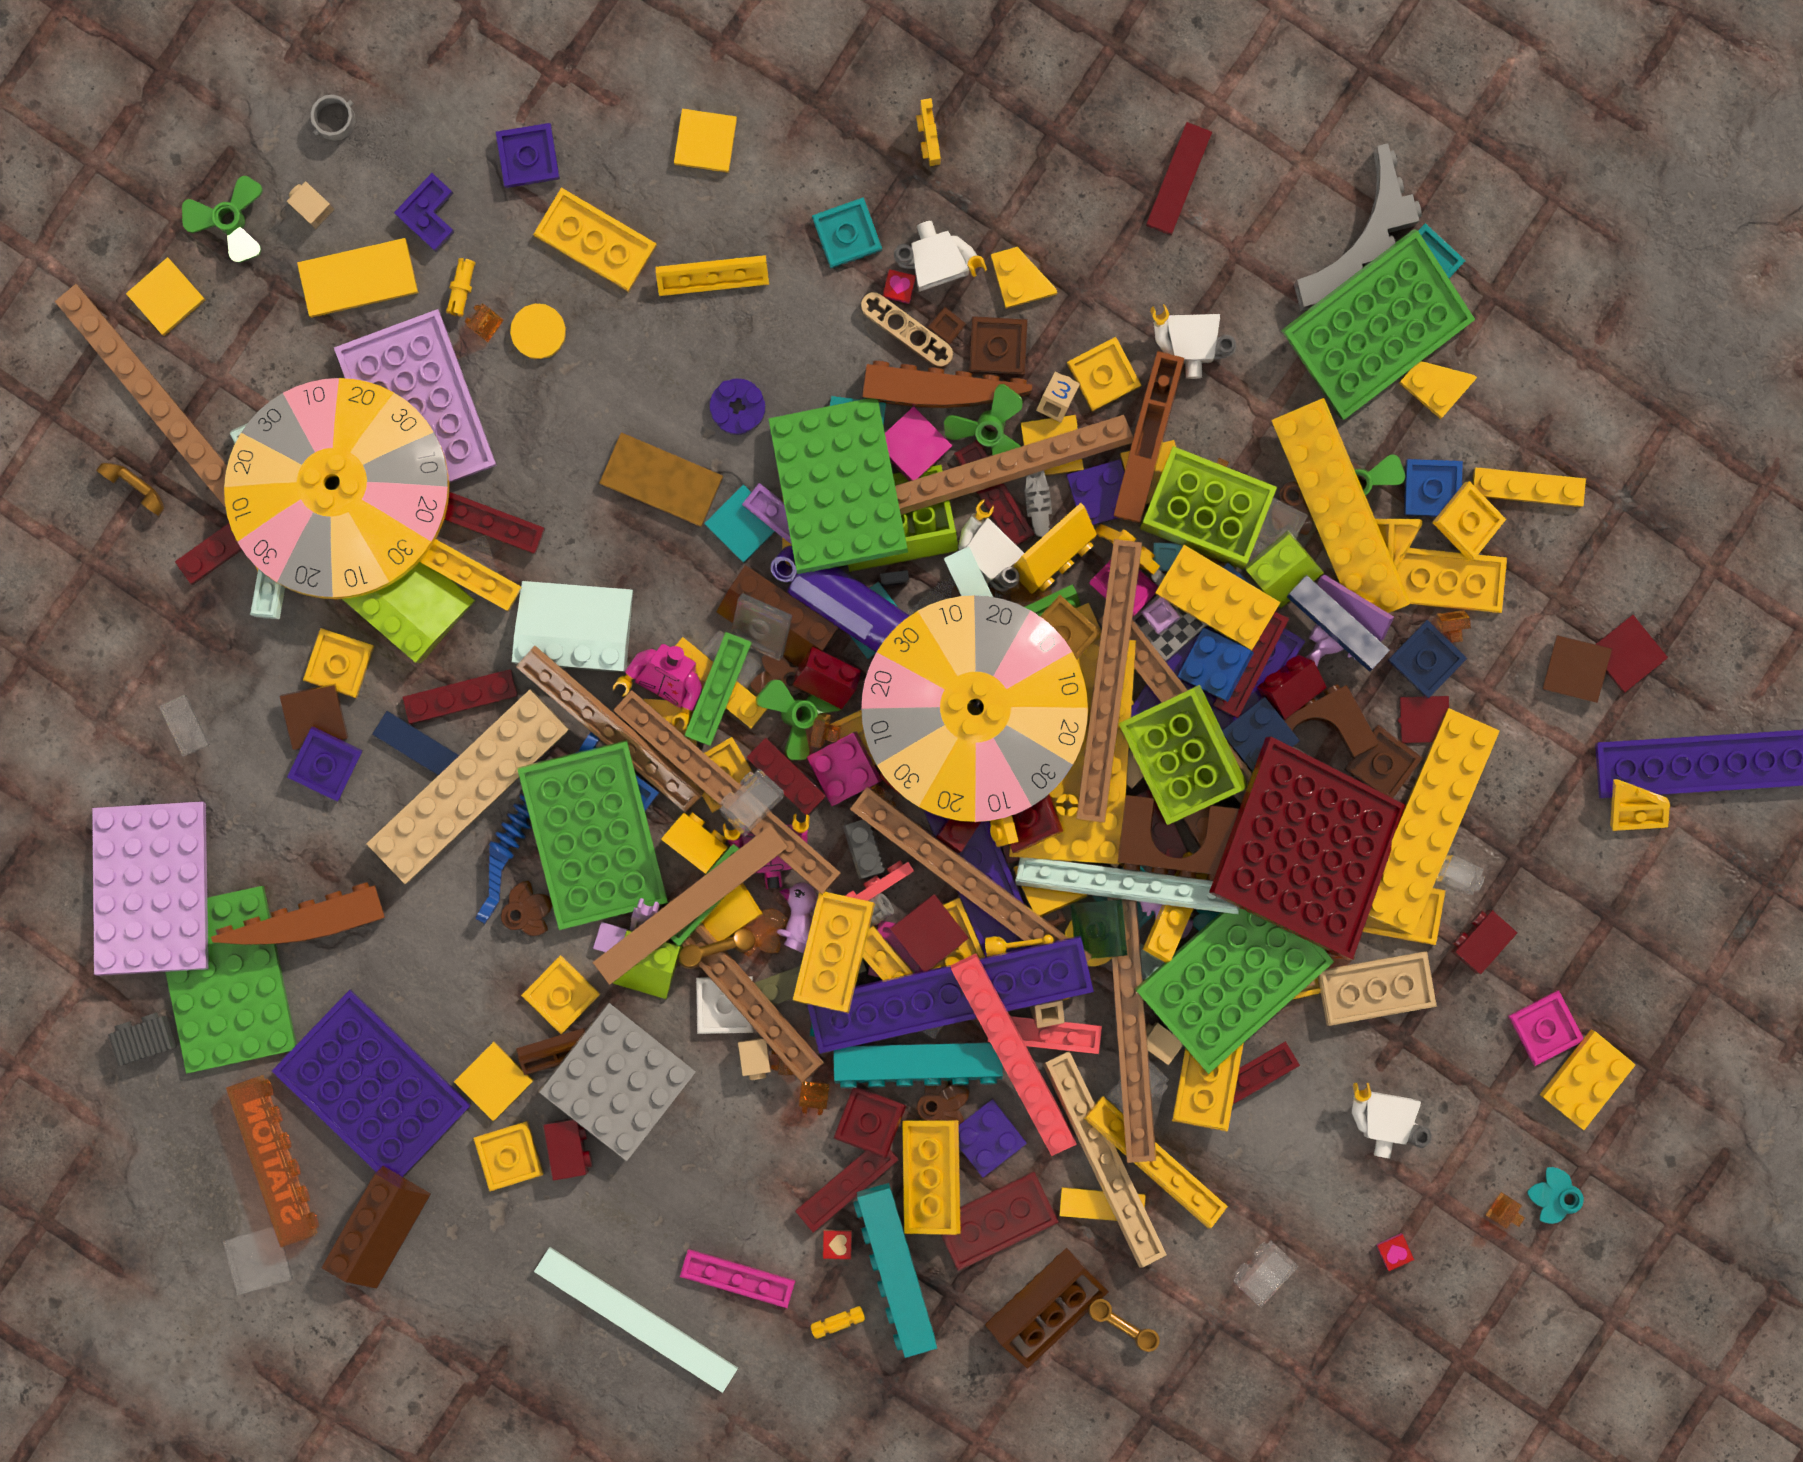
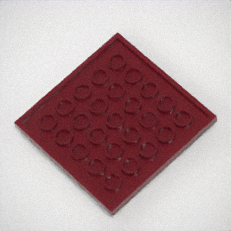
(1308, 848)

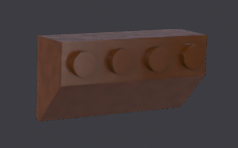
(806, 627)
(376, 1229)
(1046, 1308)

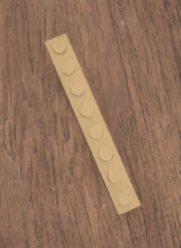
(1105, 1161)

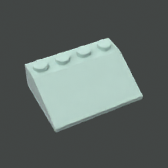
(574, 625)

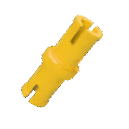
(460, 287)

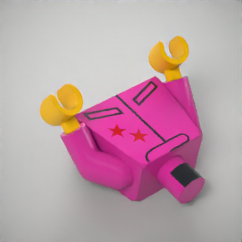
(666, 675)
(773, 869)

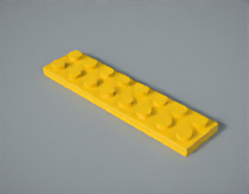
(1339, 505)
(1432, 819)

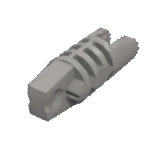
(1038, 502)

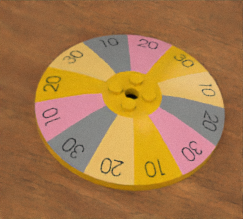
(346, 537)
(963, 761)

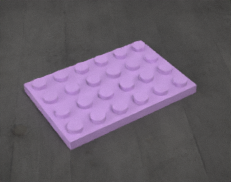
(422, 368)
(150, 888)

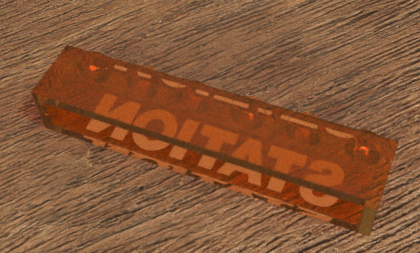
(272, 1160)

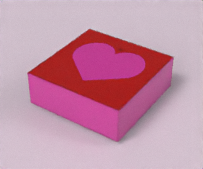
(899, 286)
(1395, 1252)

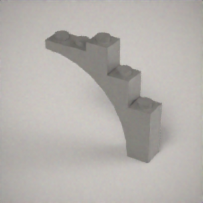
(1388, 214)

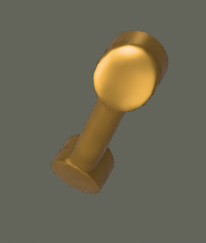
(151, 501)
(691, 954)
(1145, 1339)

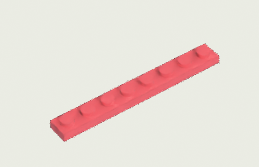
(1013, 1054)

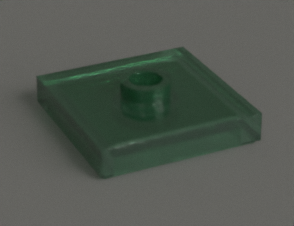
(1100, 927)

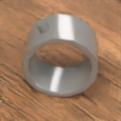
(323, 102)

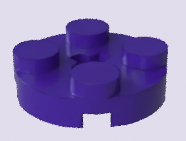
(746, 419)

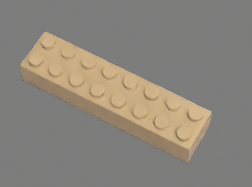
(467, 786)

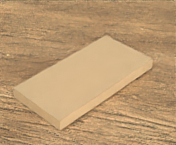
(1377, 988)

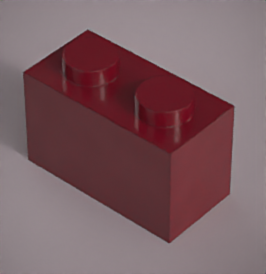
(827, 677)
(1292, 685)
(1483, 941)
(567, 1149)

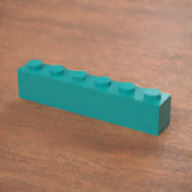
(917, 1063)
(896, 1270)

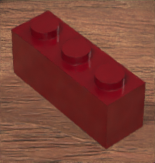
(786, 776)

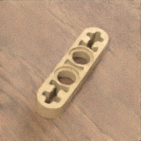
(903, 334)

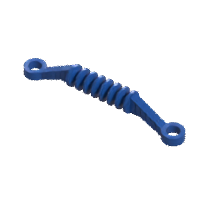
(500, 851)

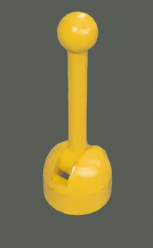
(997, 945)

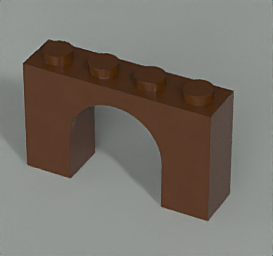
(1343, 714)
(1139, 850)

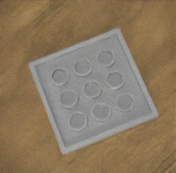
(617, 1081)

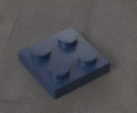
(1427, 659)
(1250, 730)

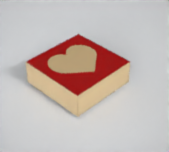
(837, 1244)

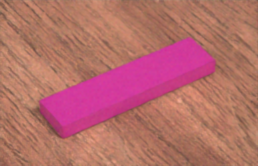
(737, 1278)

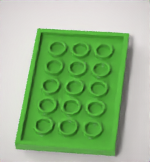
(1378, 324)
(837, 485)
(592, 834)
(1230, 983)
(238, 1003)

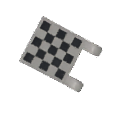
(1175, 636)

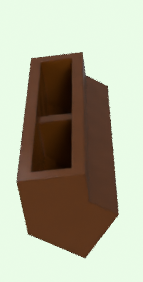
(547, 1052)

